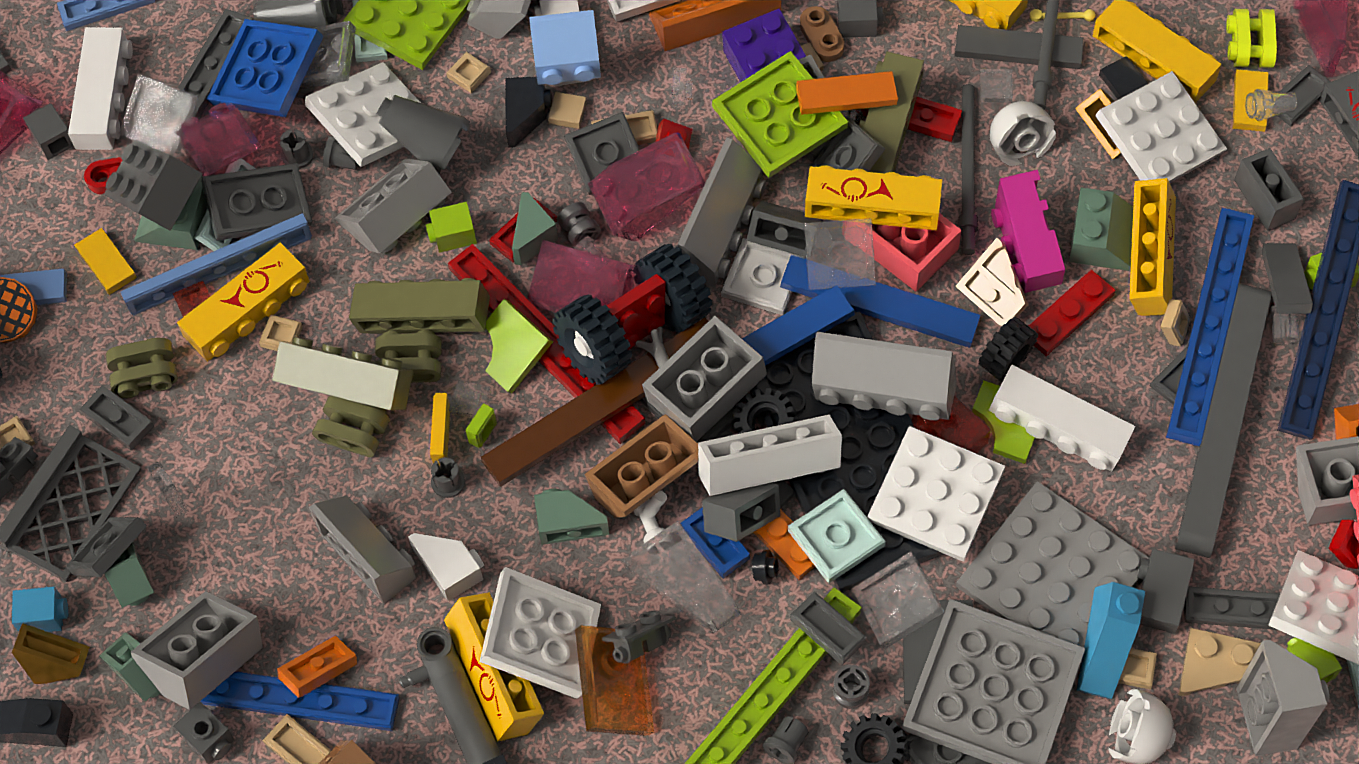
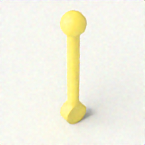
(1088, 15)

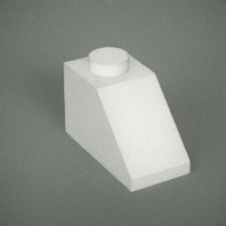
(448, 563)

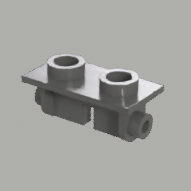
(18, 460)
(649, 631)

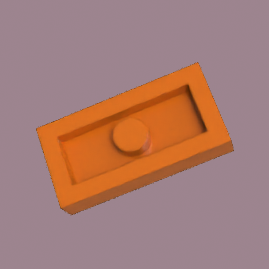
(784, 547)
(317, 666)

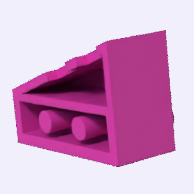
(1027, 233)

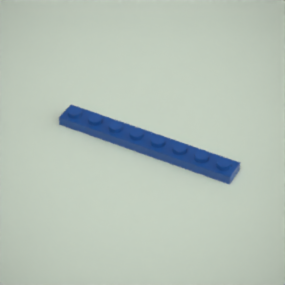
(1210, 327)

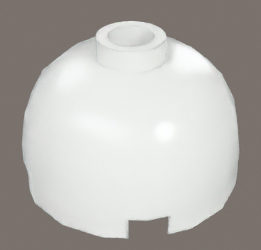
(1022, 126)
(1145, 723)

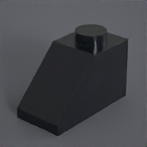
(524, 107)

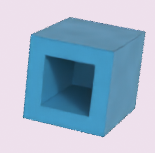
(39, 608)

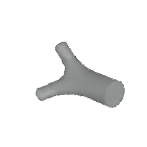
(655, 348)

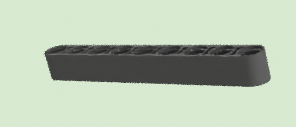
(1223, 422)

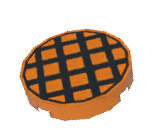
(17, 310)

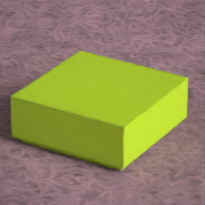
(481, 426)

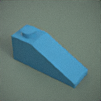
(1109, 637)

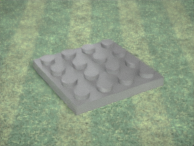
(1046, 566)
(993, 687)

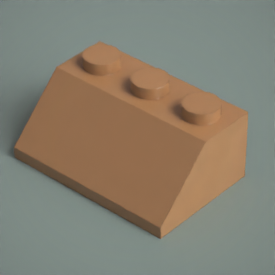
(642, 467)

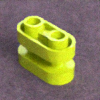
(1240, 47)

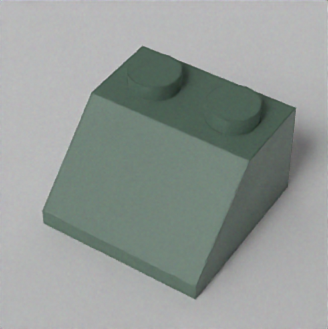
(184, 228)
(1102, 230)

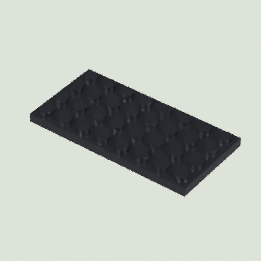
(867, 450)

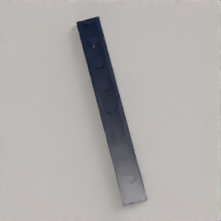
(1325, 320)

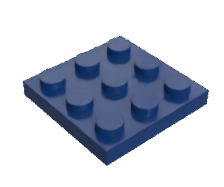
(265, 67)

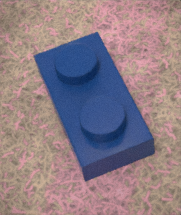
(720, 552)

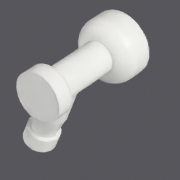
(647, 514)

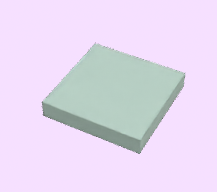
(836, 536)

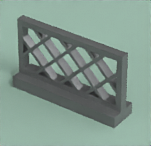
(46, 483)

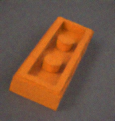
(846, 92)

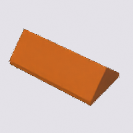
(702, 19)

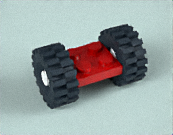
(601, 336)

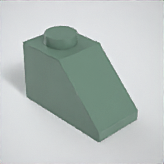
(567, 517)
(129, 578)
(120, 660)

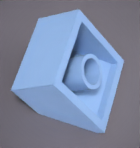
(565, 47)

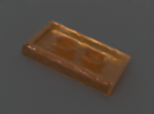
(612, 692)

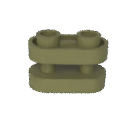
(415, 352)
(141, 367)
(365, 417)

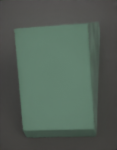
(531, 229)

